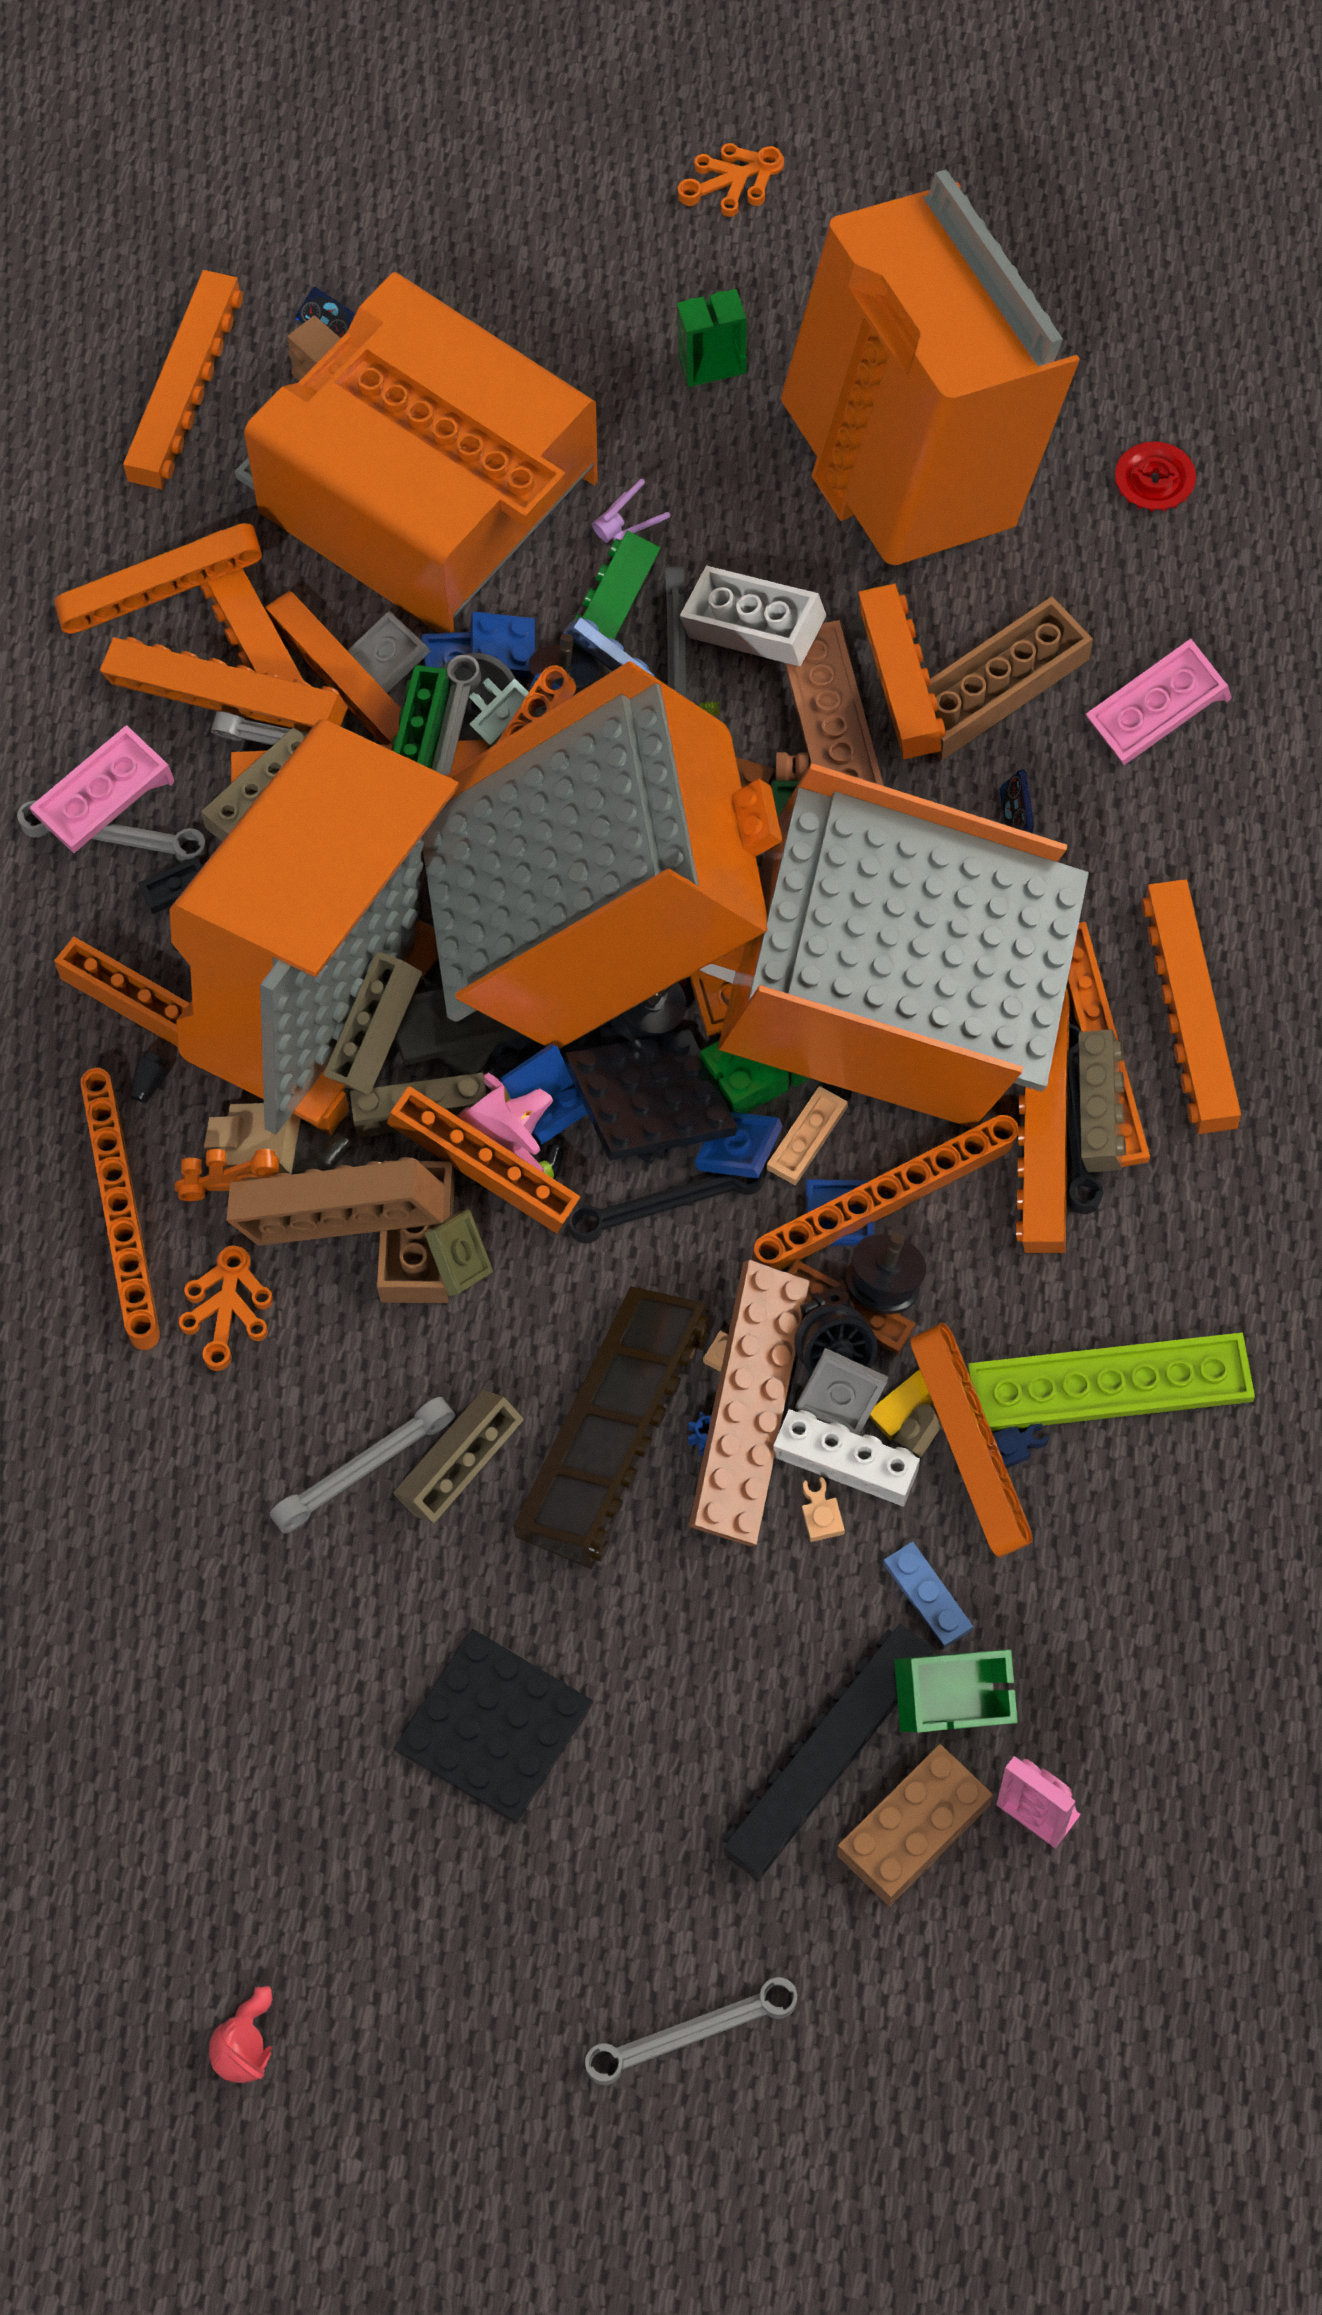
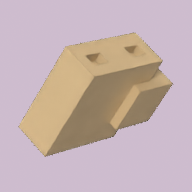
(245, 1132)

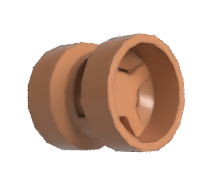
(784, 766)

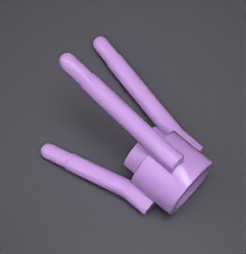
(609, 523)

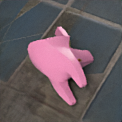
(508, 1119)

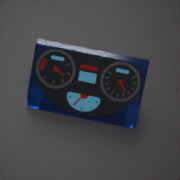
(328, 310)
(1017, 802)

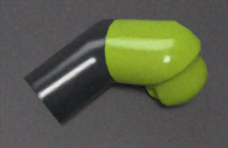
(552, 1160)

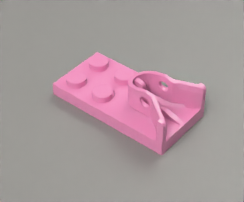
(1158, 701)
(101, 788)
(1037, 1800)

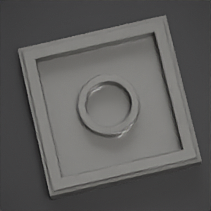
(388, 651)
(841, 1391)

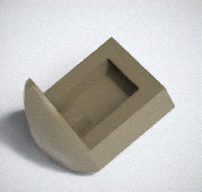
(919, 1429)

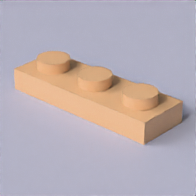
(807, 1135)

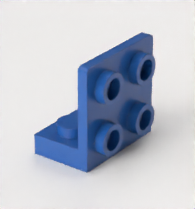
(549, 1073)

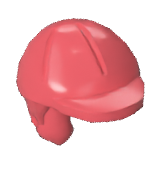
(237, 2045)

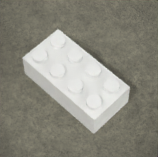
(753, 615)

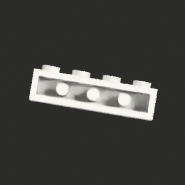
(846, 1456)

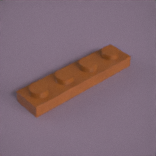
(890, 1329)

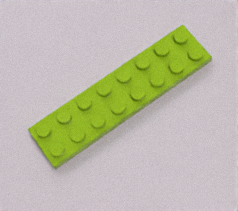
(1113, 1381)

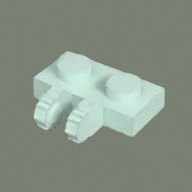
(499, 713)

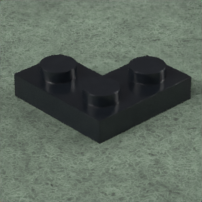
(165, 888)

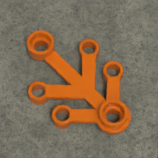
(733, 175)
(193, 1187)
(225, 1303)

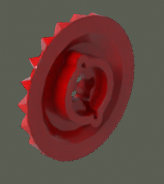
(1172, 466)

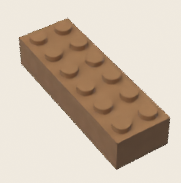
(1007, 672)
(336, 1202)

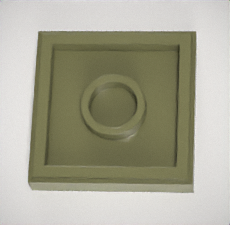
(458, 1252)

